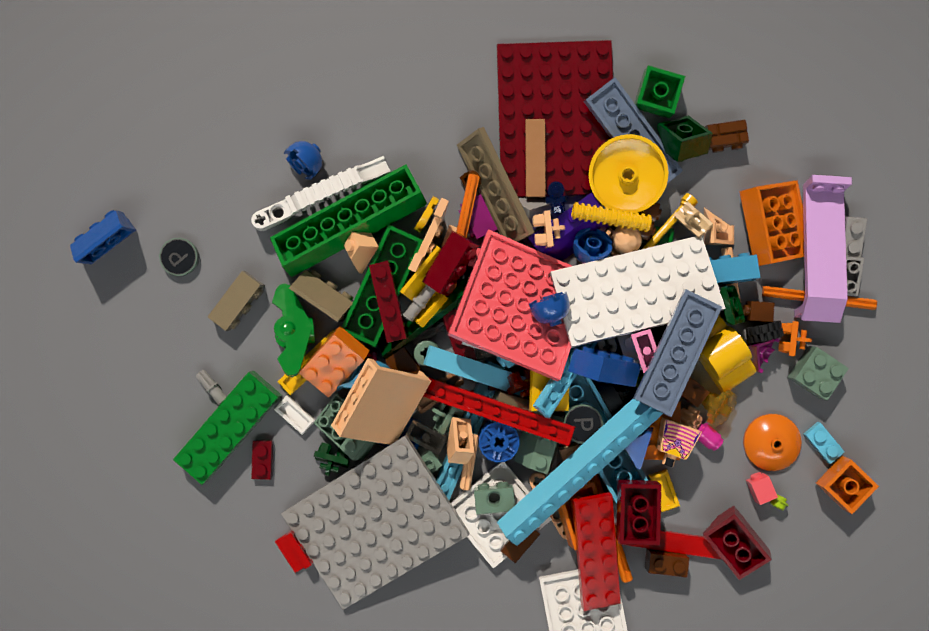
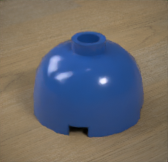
(304, 158)
(591, 245)
(551, 308)

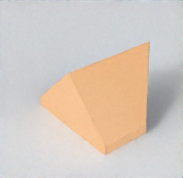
(720, 232)

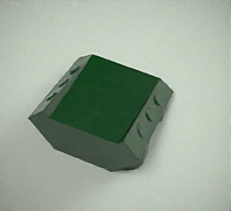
(734, 311)

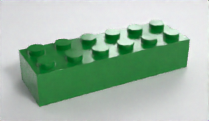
(364, 315)
(227, 427)

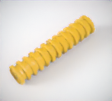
(611, 217)

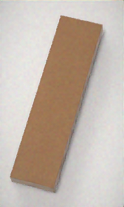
(535, 157)

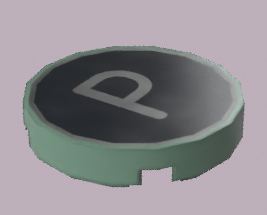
(179, 256)
(586, 421)

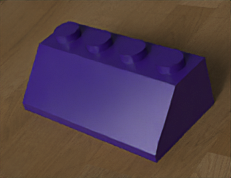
(564, 246)

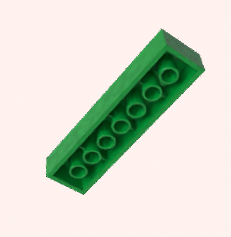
(361, 211)

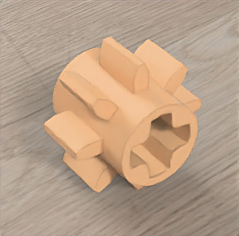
(690, 417)

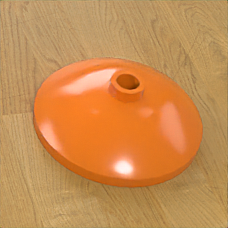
(760, 441)

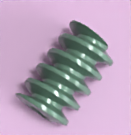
(419, 356)

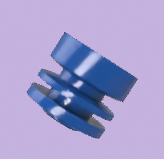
(498, 452)

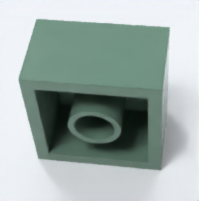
(818, 372)

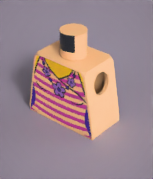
(676, 440)

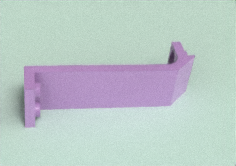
(824, 249)

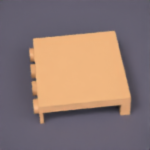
(380, 404)

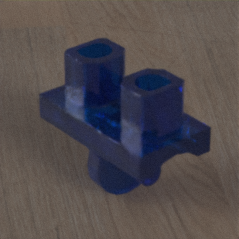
(557, 197)

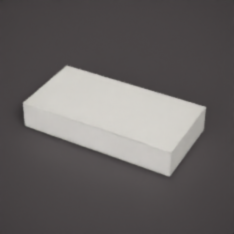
(294, 414)

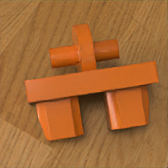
(790, 347)

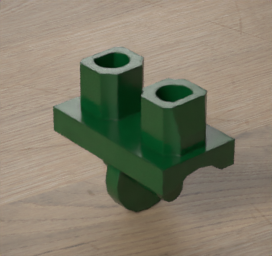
(323, 455)

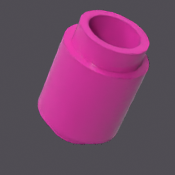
(709, 437)

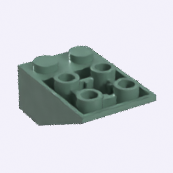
(353, 448)

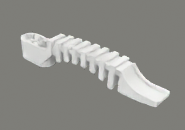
(317, 192)

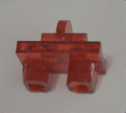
(517, 384)

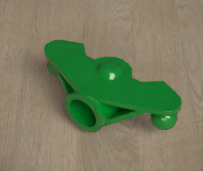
(292, 330)

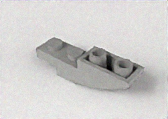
(854, 233)

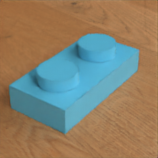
(824, 442)

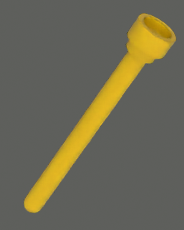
(670, 222)

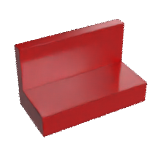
(293, 551)

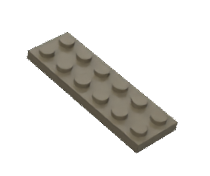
(495, 186)

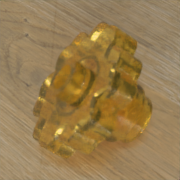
(719, 407)

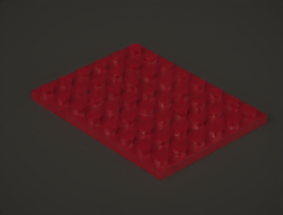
(551, 85)

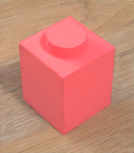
(761, 488)

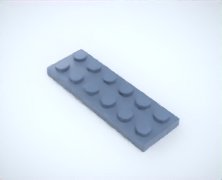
(621, 116)
(677, 352)

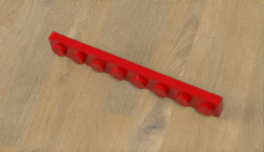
(500, 412)

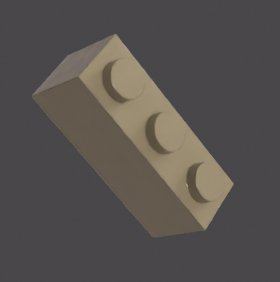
(236, 301)

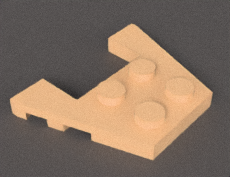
(435, 230)

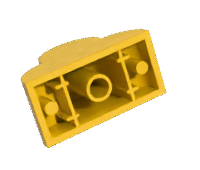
(726, 357)

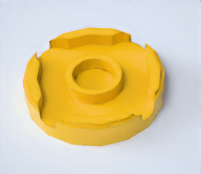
(426, 214)

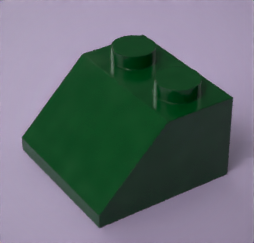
(684, 138)

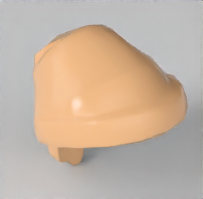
(626, 240)

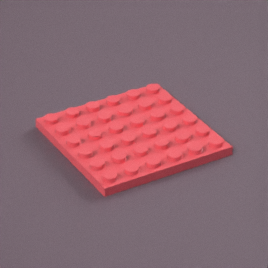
(497, 312)

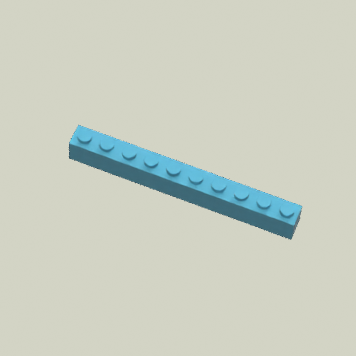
(577, 470)

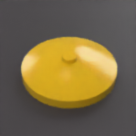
(628, 173)

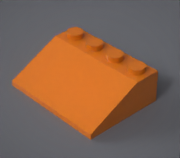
(774, 221)

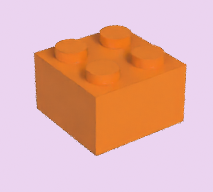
(847, 484)

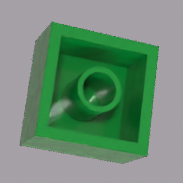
(659, 91)

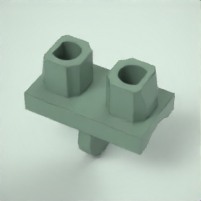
(443, 416)

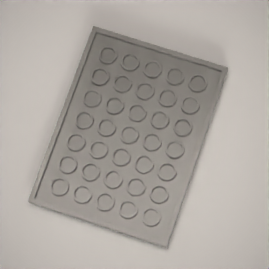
(375, 522)

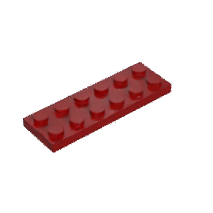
(596, 551)

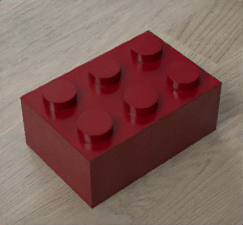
(638, 512)

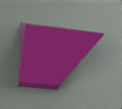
(761, 352)

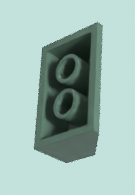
(537, 452)

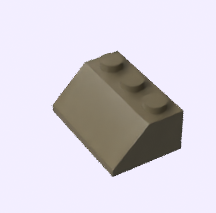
(322, 295)

